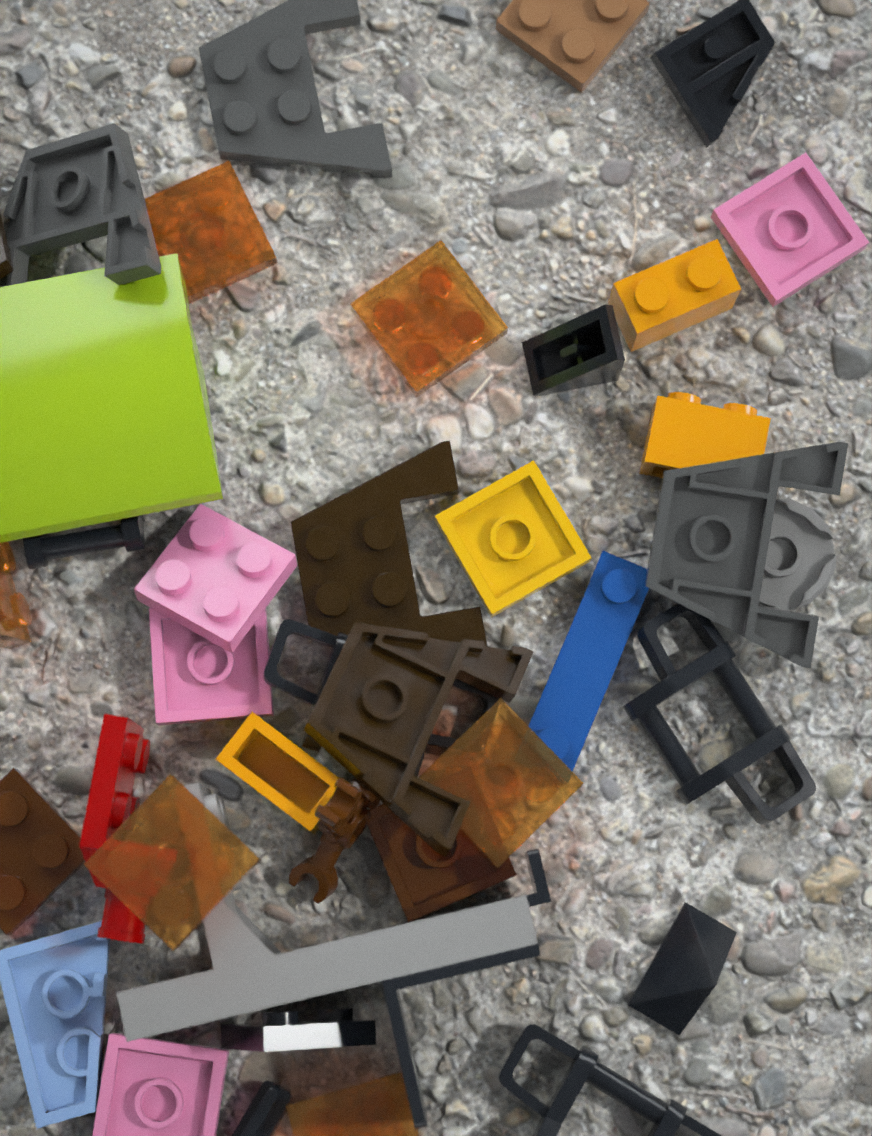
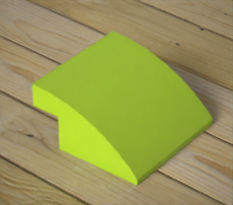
(100, 402)

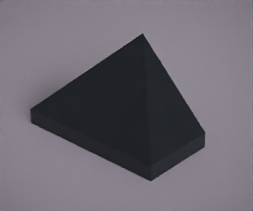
(683, 969)

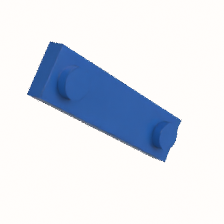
(589, 656)

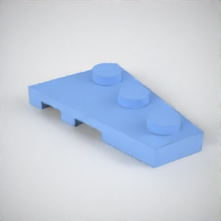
(58, 1018)

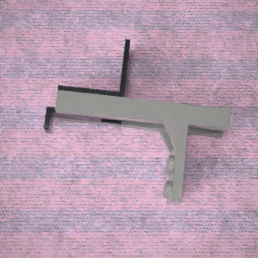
(255, 975)

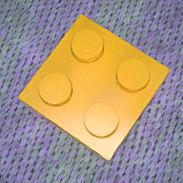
(512, 538)

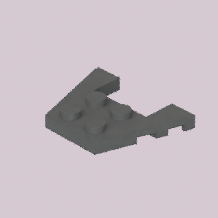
(268, 97)
(77, 194)
(716, 539)

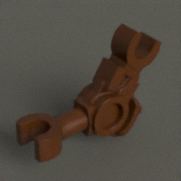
(342, 824)

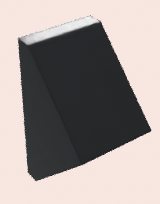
(575, 353)

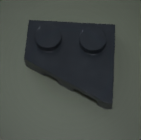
(715, 66)
(284, 1032)

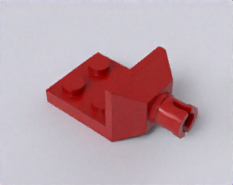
(109, 804)

